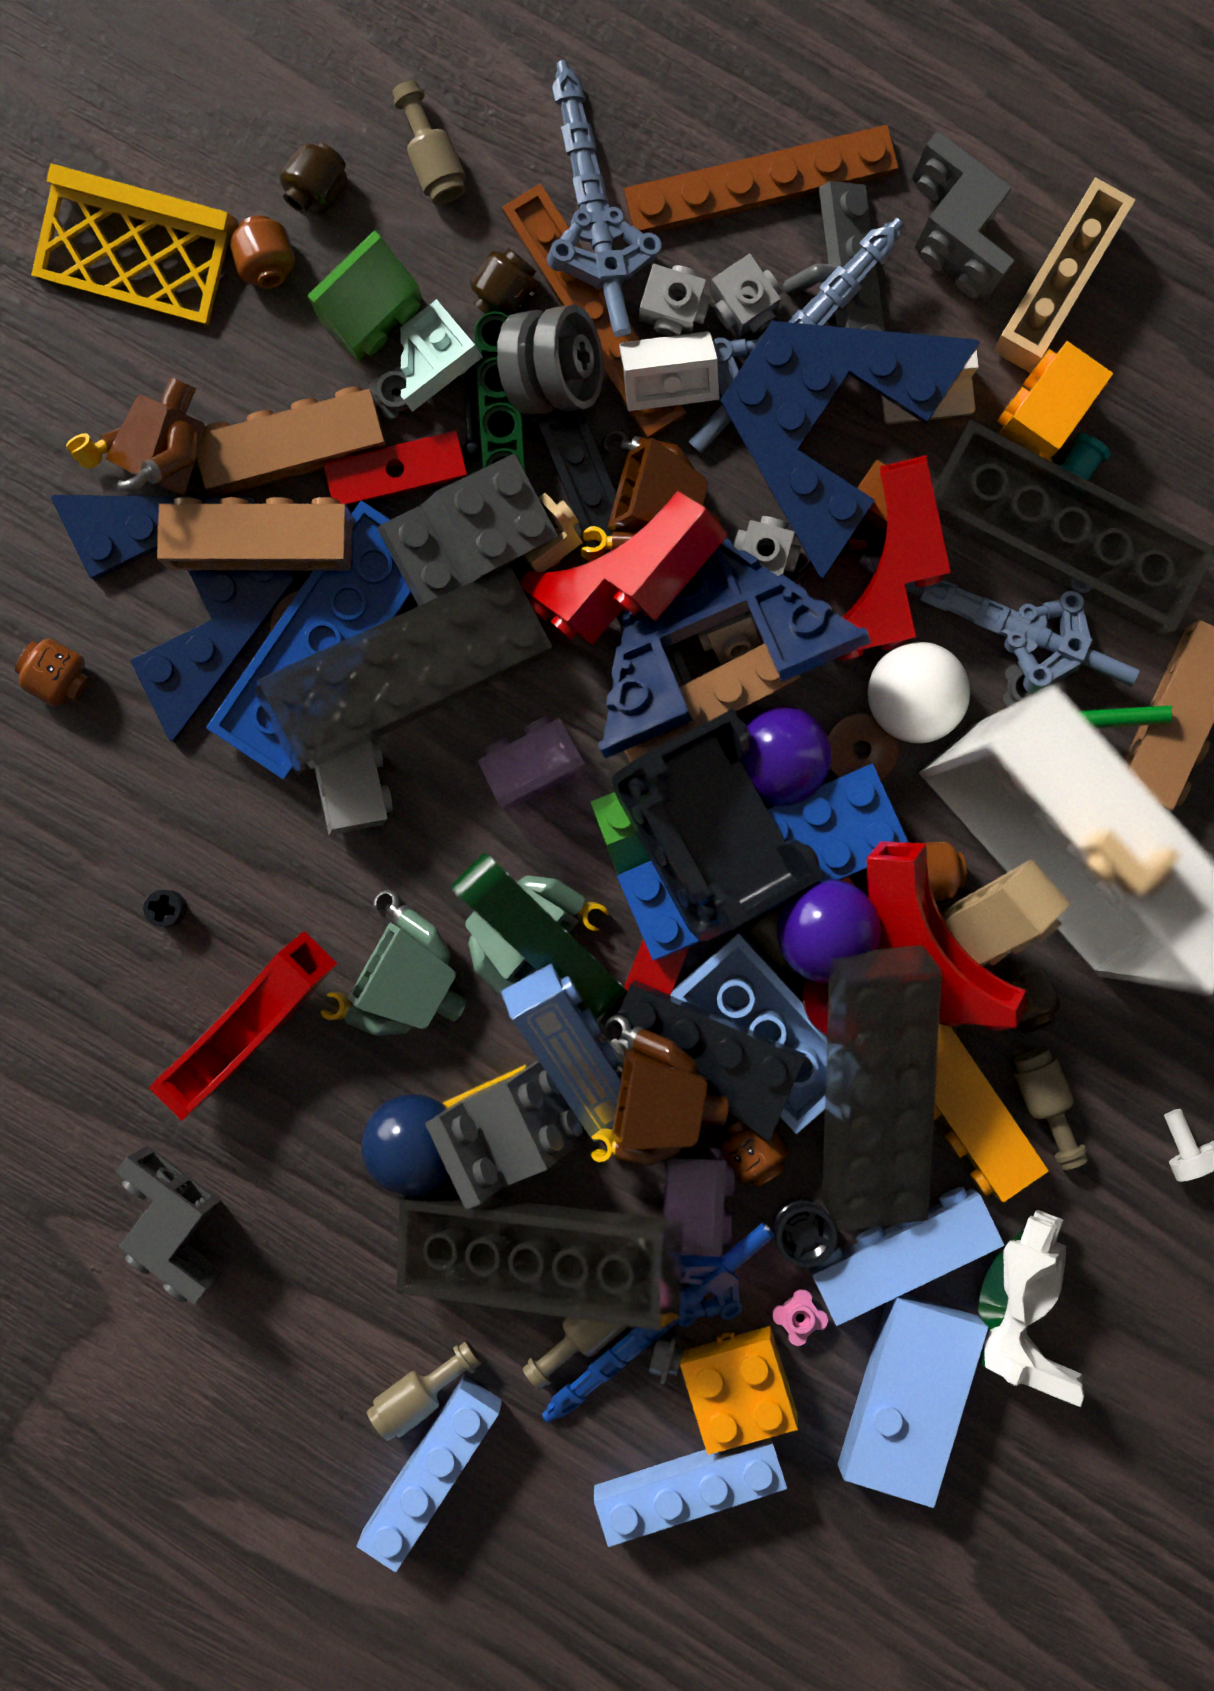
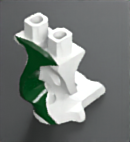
(1014, 1294)

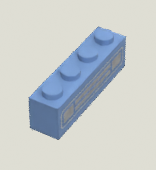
(567, 1045)

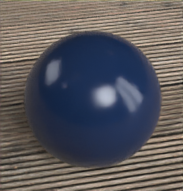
(400, 1148)

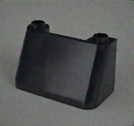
(711, 828)

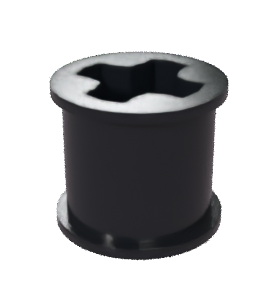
(175, 900)

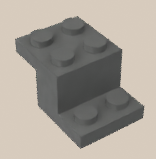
(968, 205)
(468, 530)
(505, 1134)
(167, 1226)

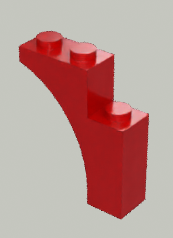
(911, 553)
(634, 577)
(910, 917)
(244, 1026)

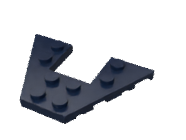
(790, 386)
(793, 625)
(187, 668)

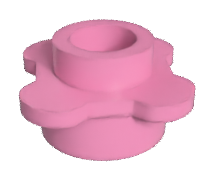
(786, 1316)

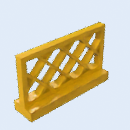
(141, 205)

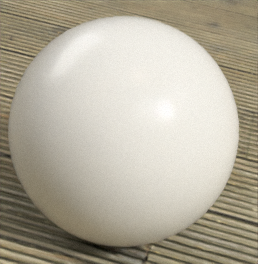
(919, 692)

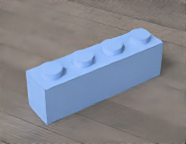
(906, 1255)
(429, 1473)
(686, 1489)

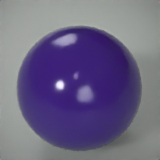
(786, 755)
(824, 924)

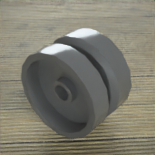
(550, 360)

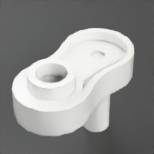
(1192, 1160)

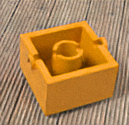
(1057, 399)
(739, 1389)

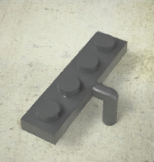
(845, 225)

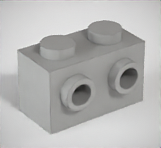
(353, 791)

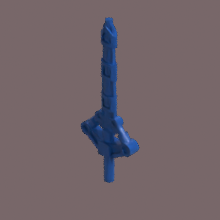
(703, 1276)

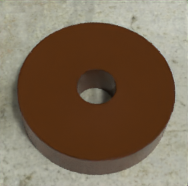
(865, 729)

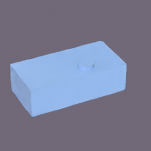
(751, 992)
(912, 1398)

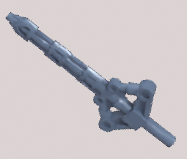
(595, 220)
(834, 294)
(1027, 631)

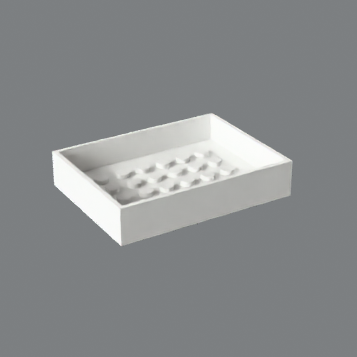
(1042, 785)

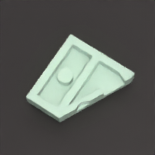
(433, 354)

